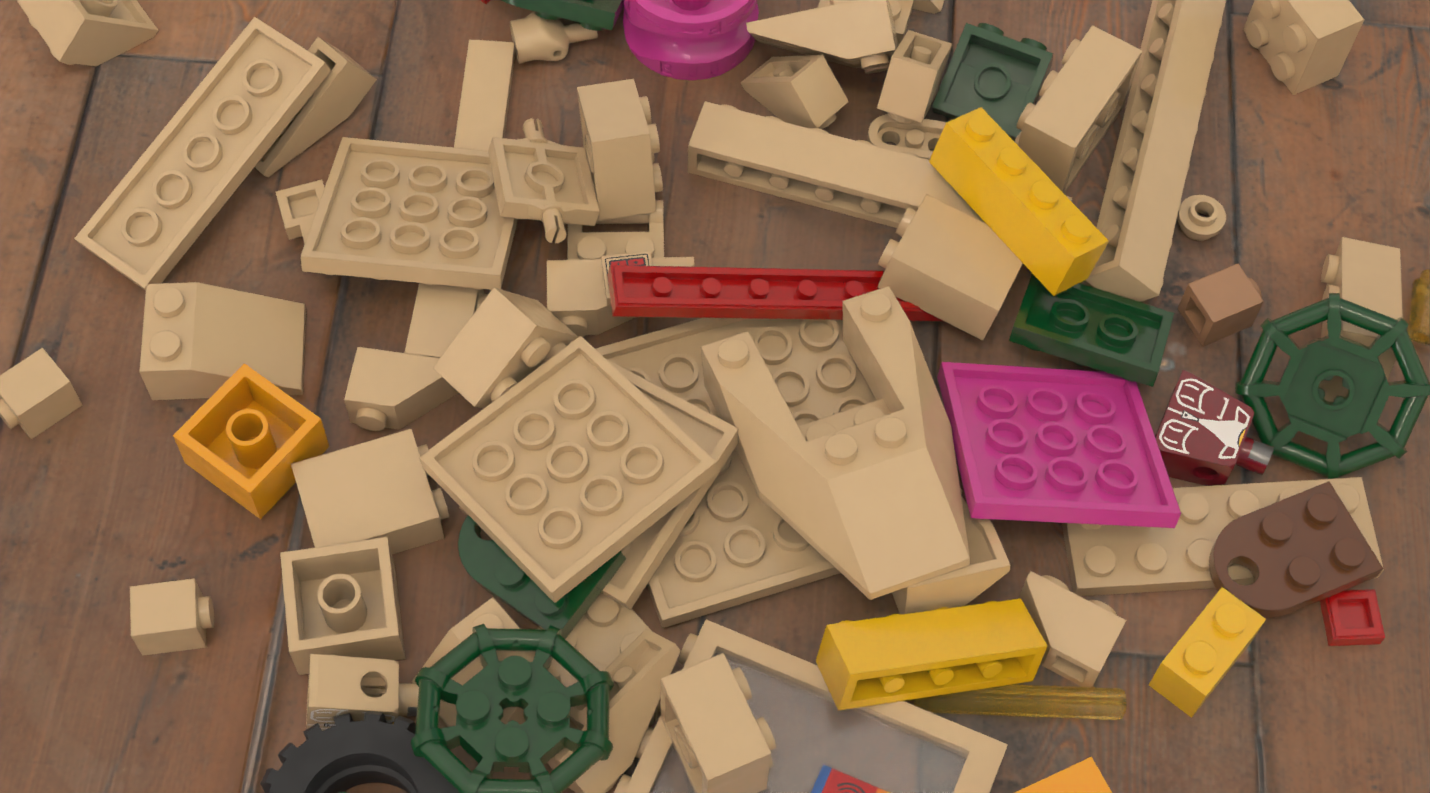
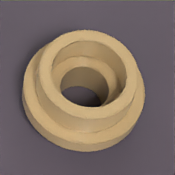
(1200, 227)

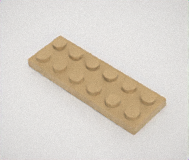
(203, 154)
(1177, 558)

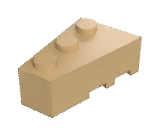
(1368, 277)

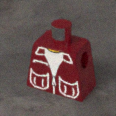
(1207, 433)

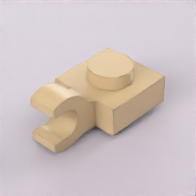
(299, 207)

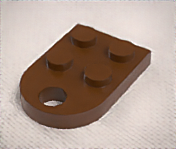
(1295, 552)

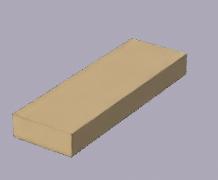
(485, 94)

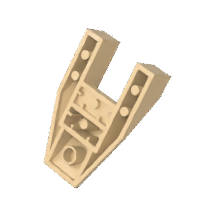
(864, 484)

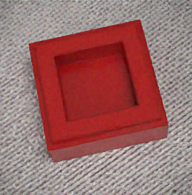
(1352, 618)

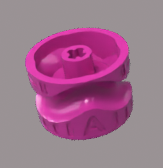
(689, 35)

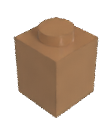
(1221, 304)

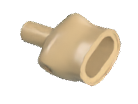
(544, 38)

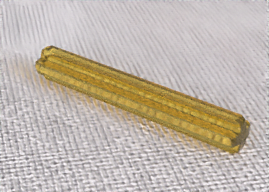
(1032, 702)

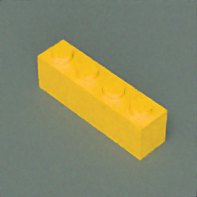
(1018, 201)
(929, 653)

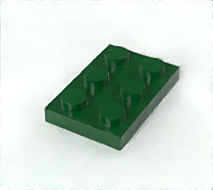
(1094, 330)

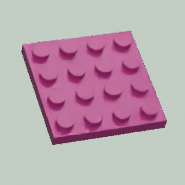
(1055, 446)

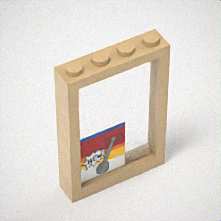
(822, 748)

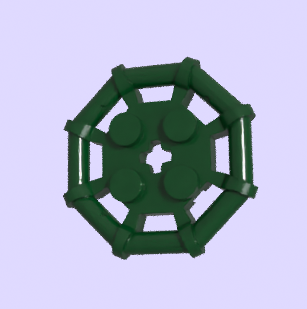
(1360, 373)
(513, 684)

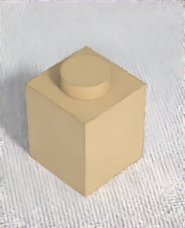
(36, 394)
(170, 616)

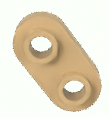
(908, 137)

